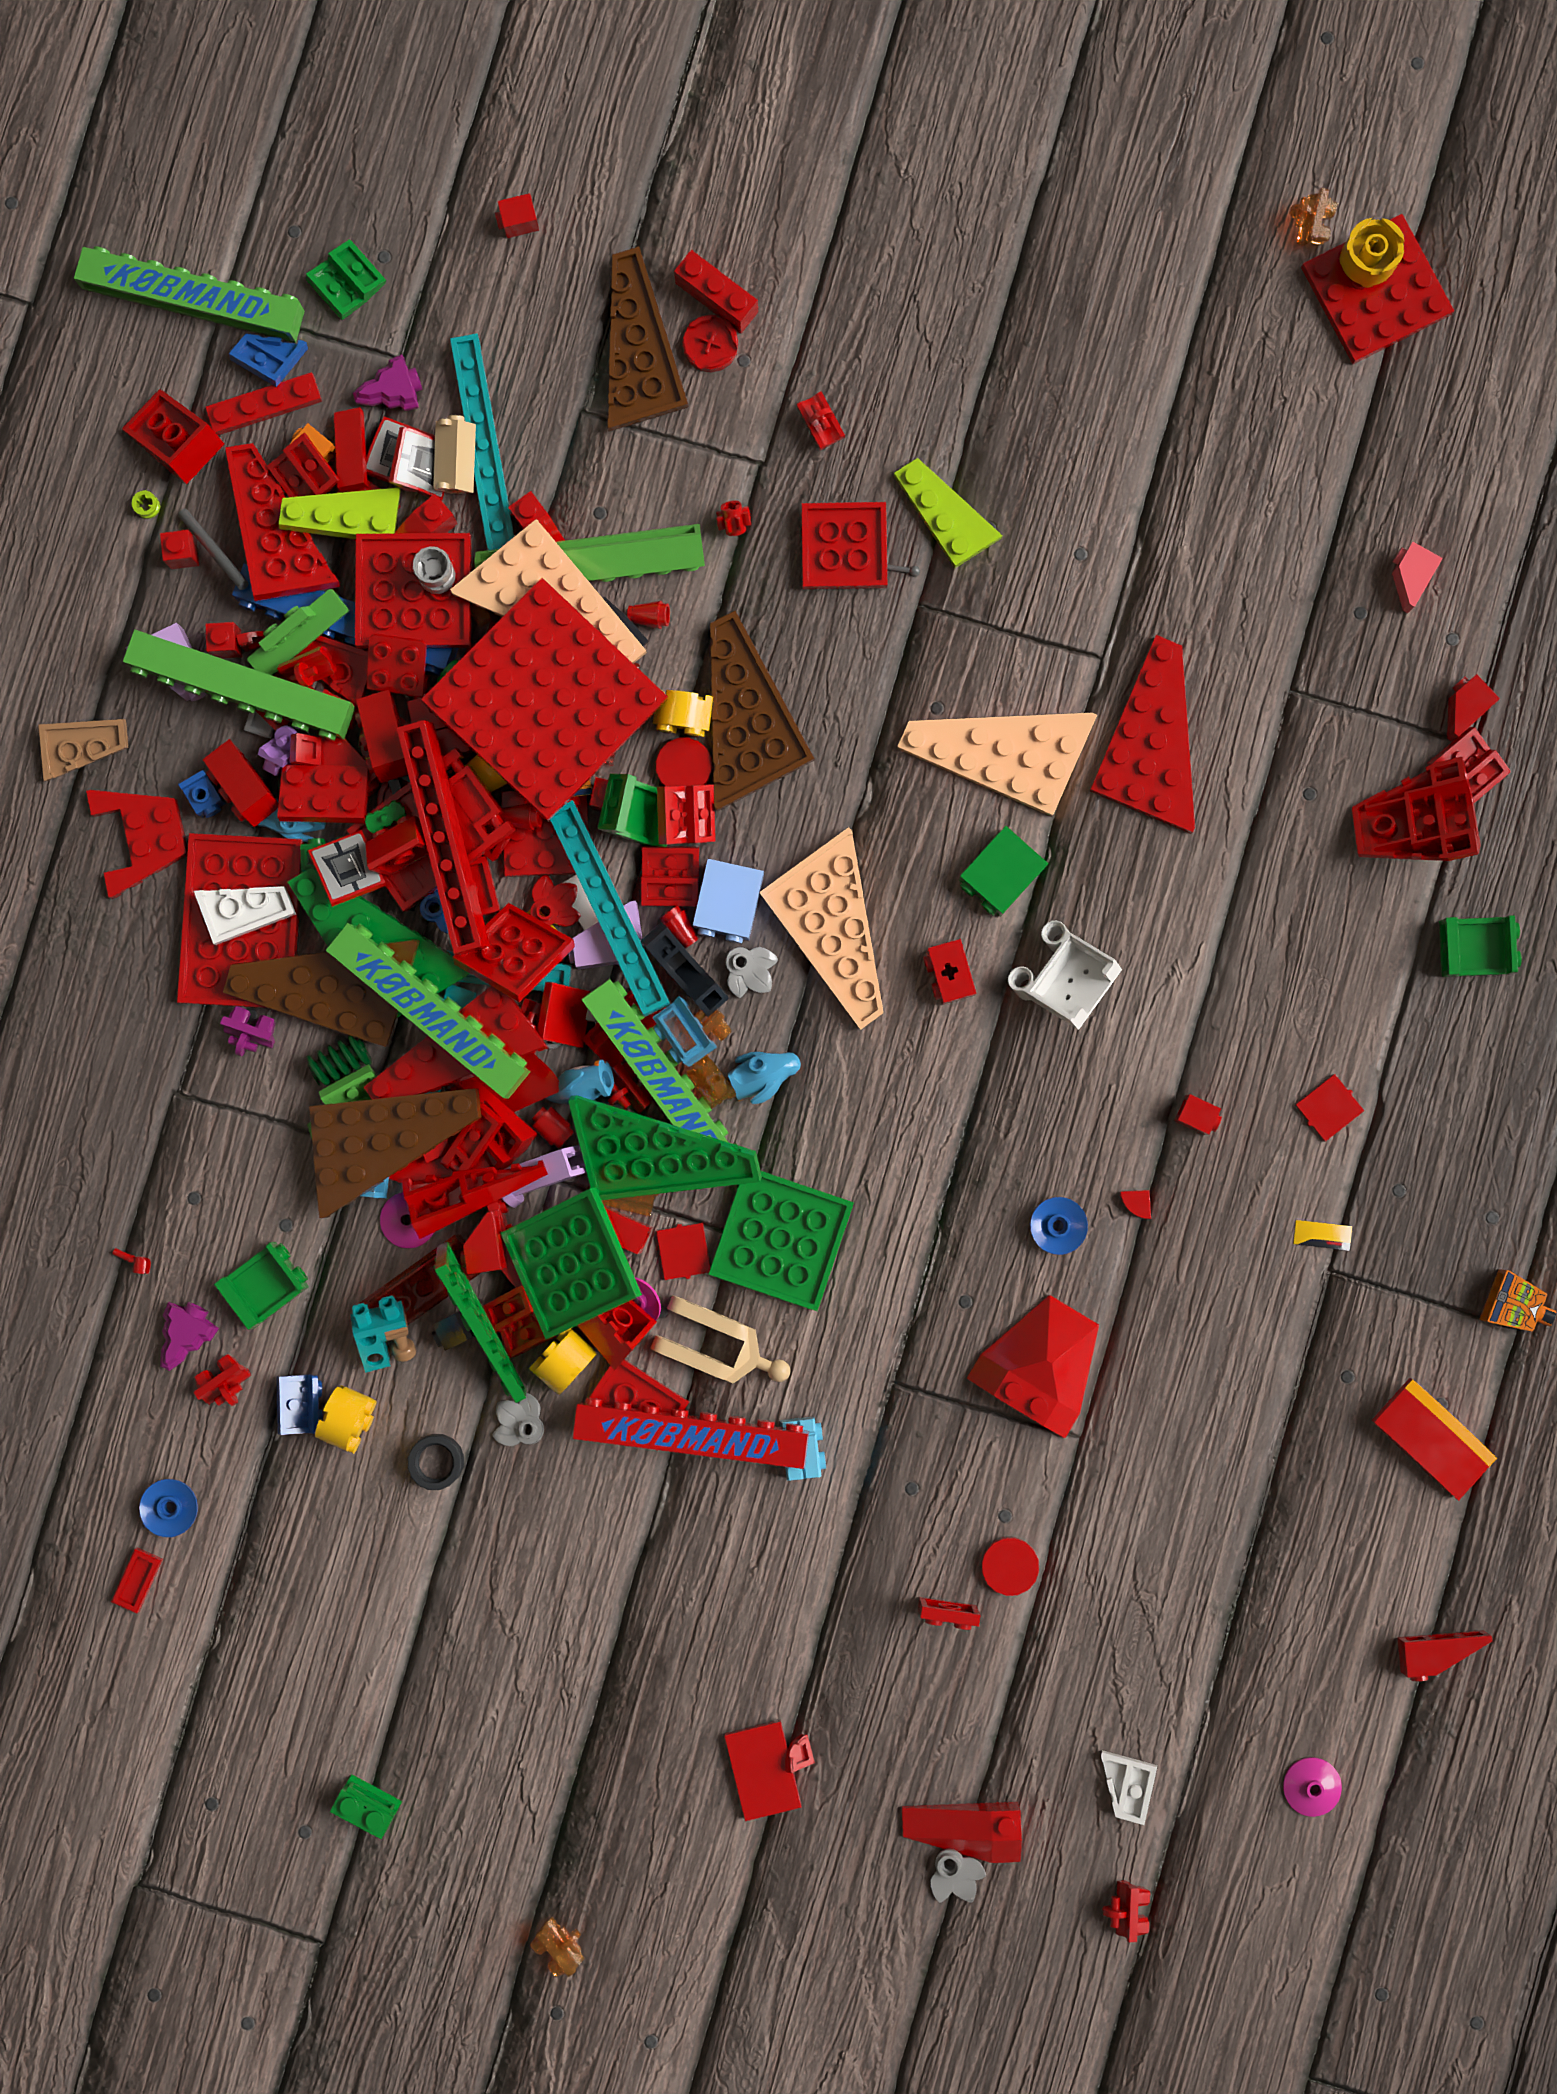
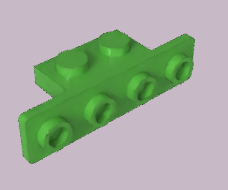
(297, 632)
(348, 1089)

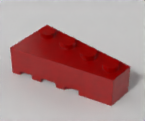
(618, 1331)

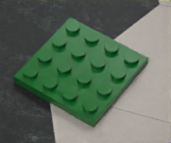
(782, 1239)
(571, 1263)

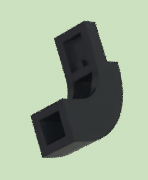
(684, 969)

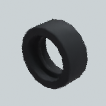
(415, 1470)

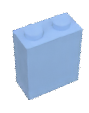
(728, 901)

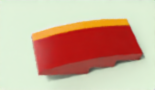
(1434, 1439)

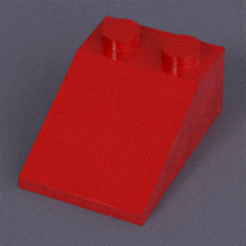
(173, 436)

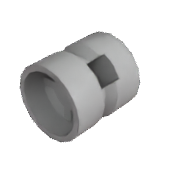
(434, 570)

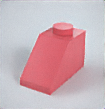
(1413, 573)

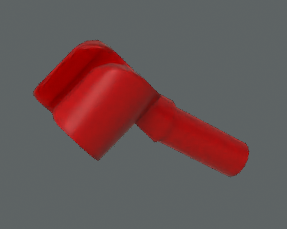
(140, 1264)

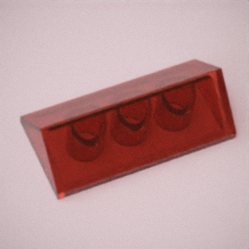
(419, 1285)

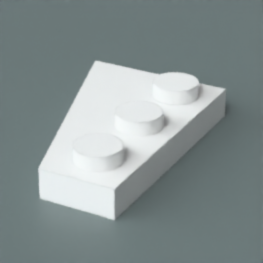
(240, 911)

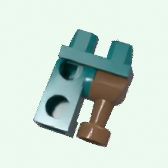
(378, 1325)

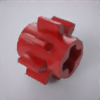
(733, 518)

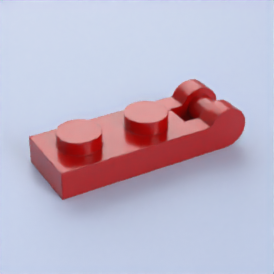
(473, 1141)

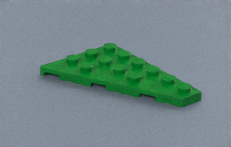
(430, 961)
(645, 1156)

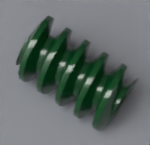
(339, 1060)

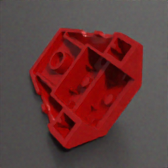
(1421, 817)
(1041, 1365)

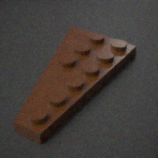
(641, 362)

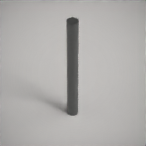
(213, 549)

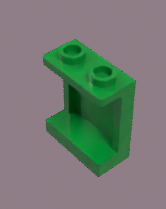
(630, 810)
(1002, 872)
(1479, 946)
(263, 1285)

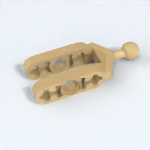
(749, 1355)

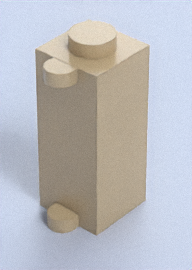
(454, 455)

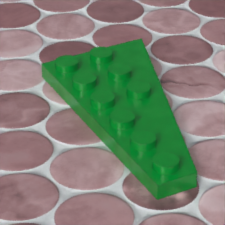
(476, 1319)

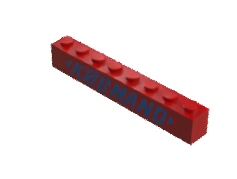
(691, 1434)

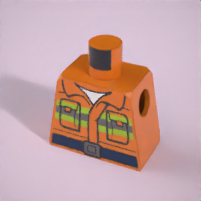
(1516, 1303)

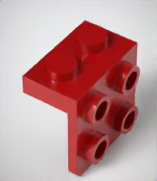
(397, 665)

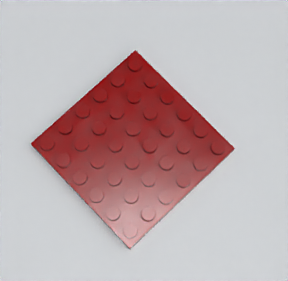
(544, 699)

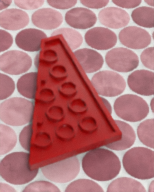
(1150, 750)

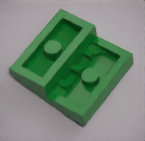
(345, 279)

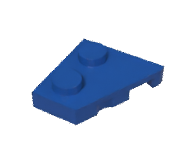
(267, 356)

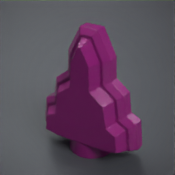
(392, 386)
(184, 1332)

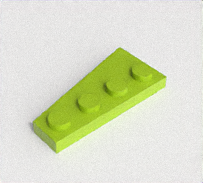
(342, 513)
(949, 518)

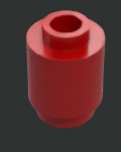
(552, 1126)

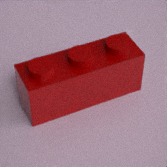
(716, 291)
(379, 721)
(240, 783)

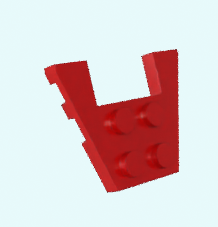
(152, 835)

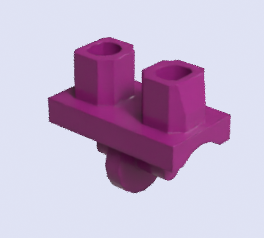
(237, 1026)

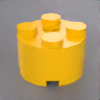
(1357, 255)
(684, 712)
(563, 1361)
(345, 1418)

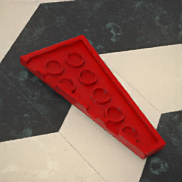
(276, 558)
(431, 1067)

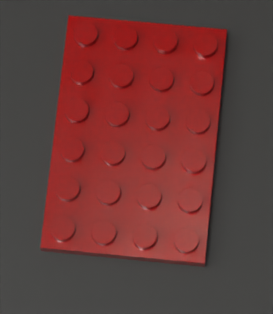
(233, 864)

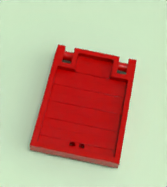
(474, 811)

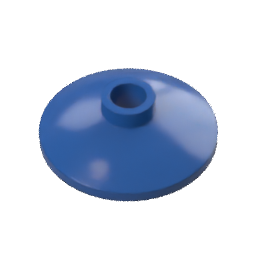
(1074, 1225)
(155, 1512)

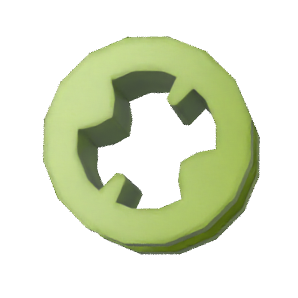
(154, 508)

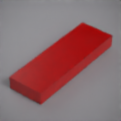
(350, 449)

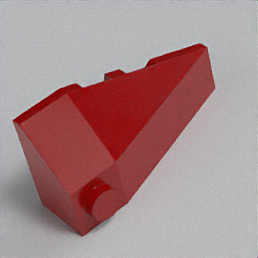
(973, 1829)

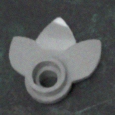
(752, 973)
(514, 1420)
(956, 1879)

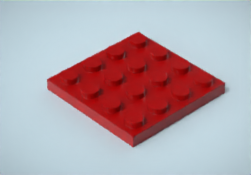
(1386, 312)
(395, 603)

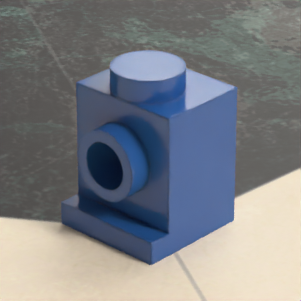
(213, 800)

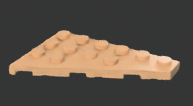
(521, 564)
(1010, 755)
(827, 918)

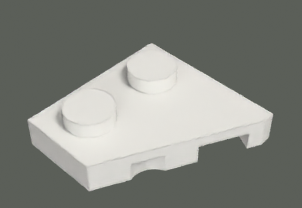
(1129, 1785)

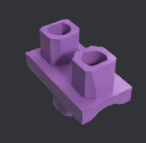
(277, 750)

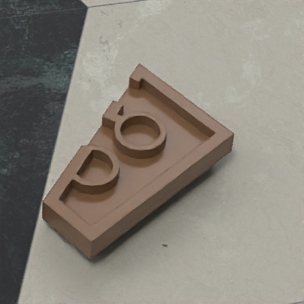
(79, 744)

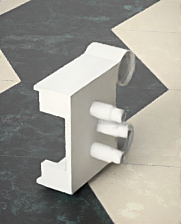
(1070, 980)

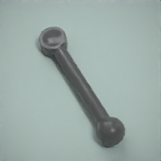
(914, 570)

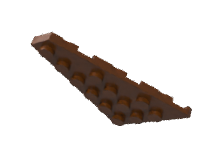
(751, 723)
(320, 991)
(372, 1139)

